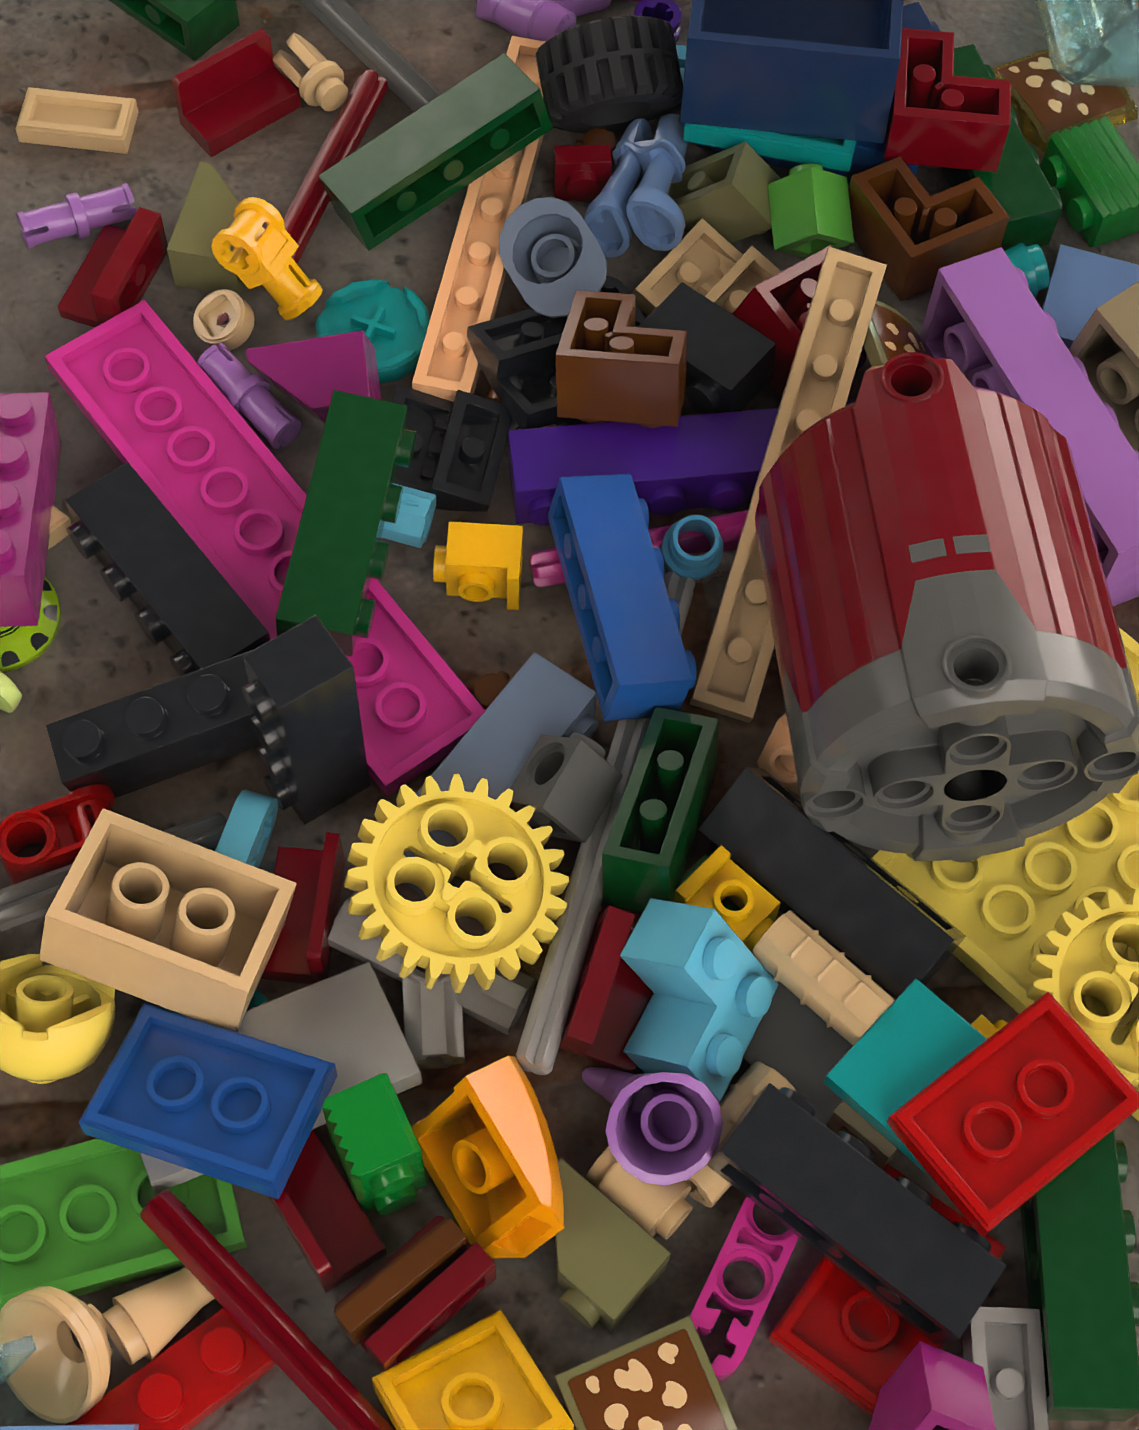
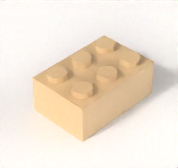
(166, 920)

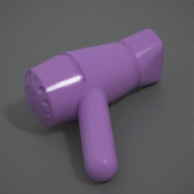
(537, 18)

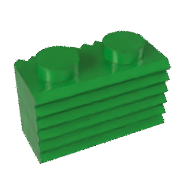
(1095, 180)
(375, 1145)

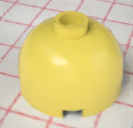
(50, 1020)

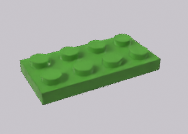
(78, 1224)

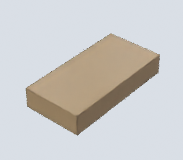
(77, 120)

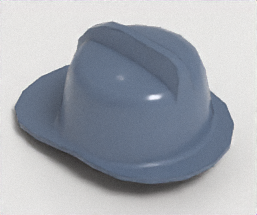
(551, 255)

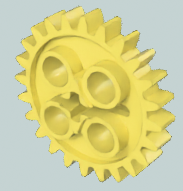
(427, 929)
(1084, 962)

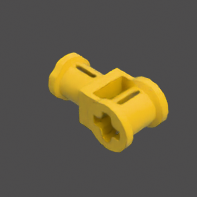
(265, 257)

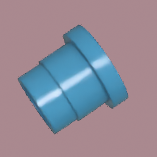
(685, 564)

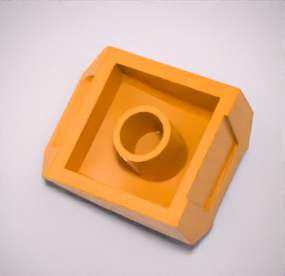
(495, 1161)

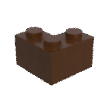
(921, 232)
(618, 369)

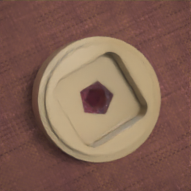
(223, 319)

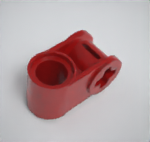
(58, 825)

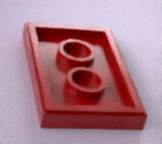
(1015, 1113)
(848, 1332)

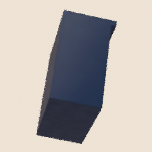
(793, 66)

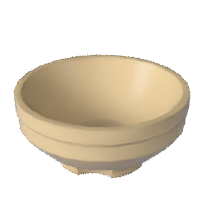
(58, 1377)

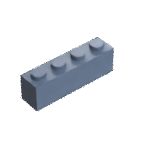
(498, 744)

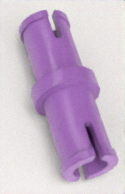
(76, 215)
(250, 396)

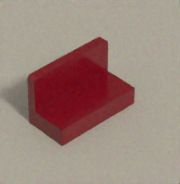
(233, 94)
(116, 270)
(303, 946)
(607, 996)
(326, 1218)
(430, 1308)

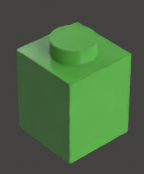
(810, 211)

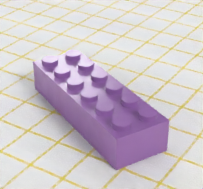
(1009, 345)

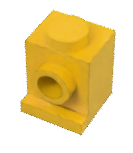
(481, 562)
(722, 878)

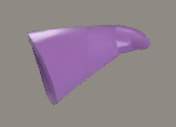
(658, 1123)

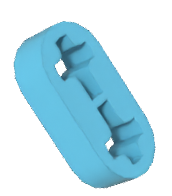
(249, 828)

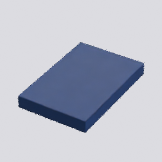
(209, 1100)

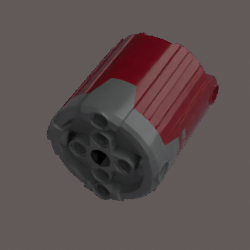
(942, 620)

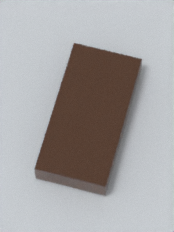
(400, 1281)

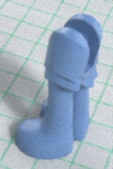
(649, 208)

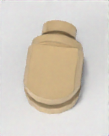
(320, 84)

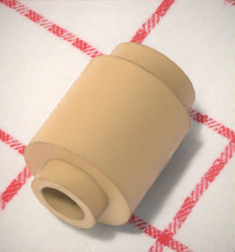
(651, 1206)

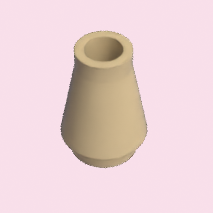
(154, 1313)

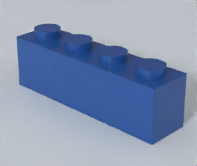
(620, 596)

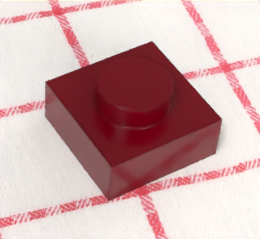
(581, 171)

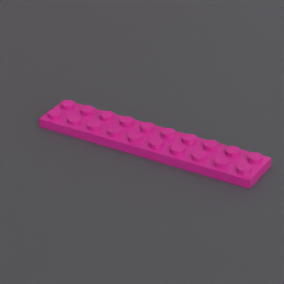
(245, 518)

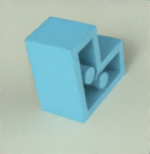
(704, 994)

